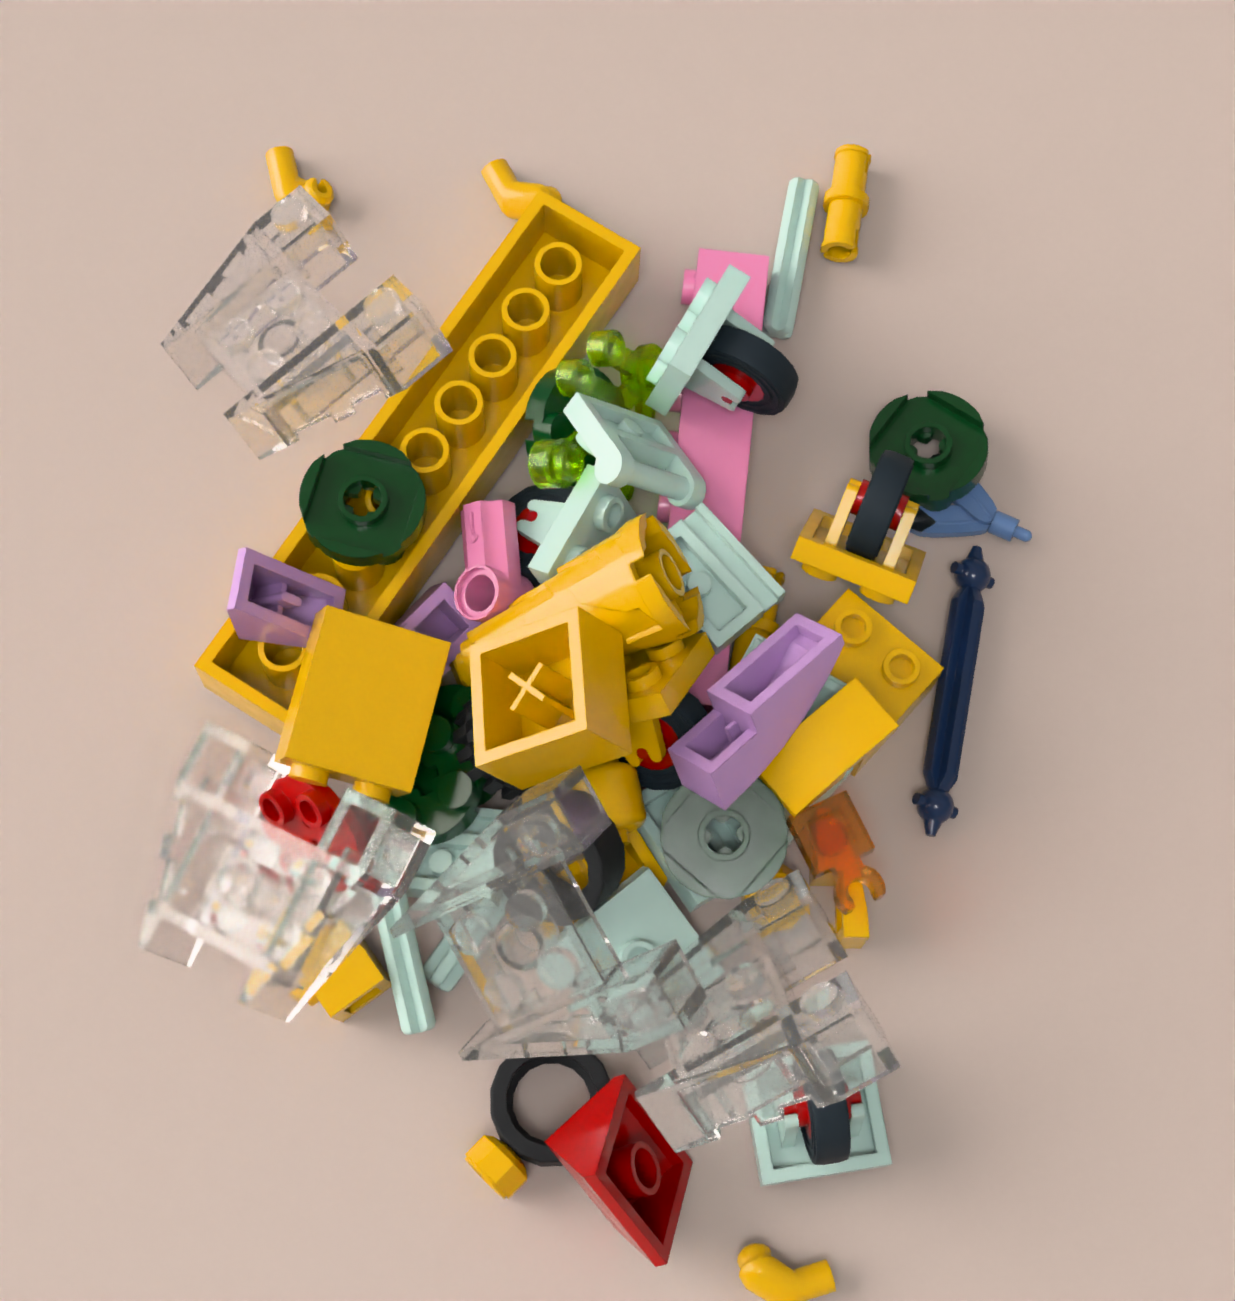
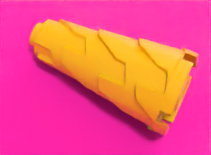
(624, 581)

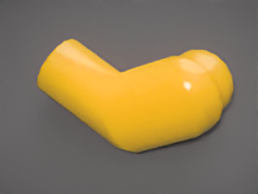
(510, 194)

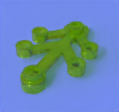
(561, 460)

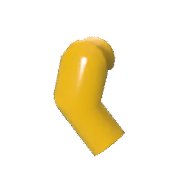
(285, 177)
(778, 1282)

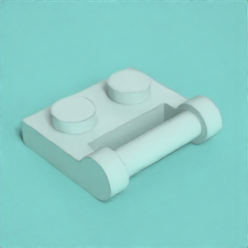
(634, 451)

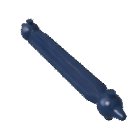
(953, 691)

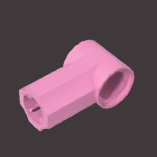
(491, 561)

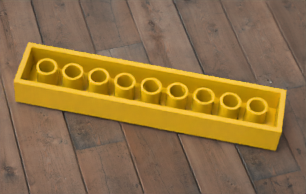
(456, 424)

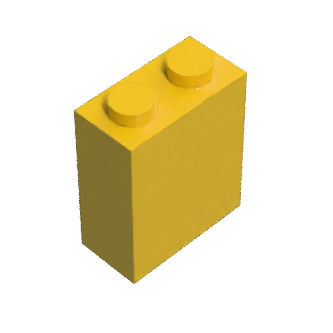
(362, 704)

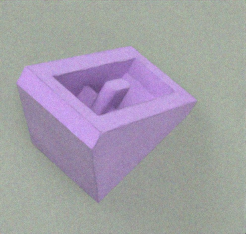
(276, 600)

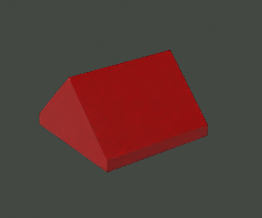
(625, 1167)

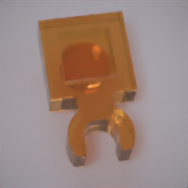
(833, 842)

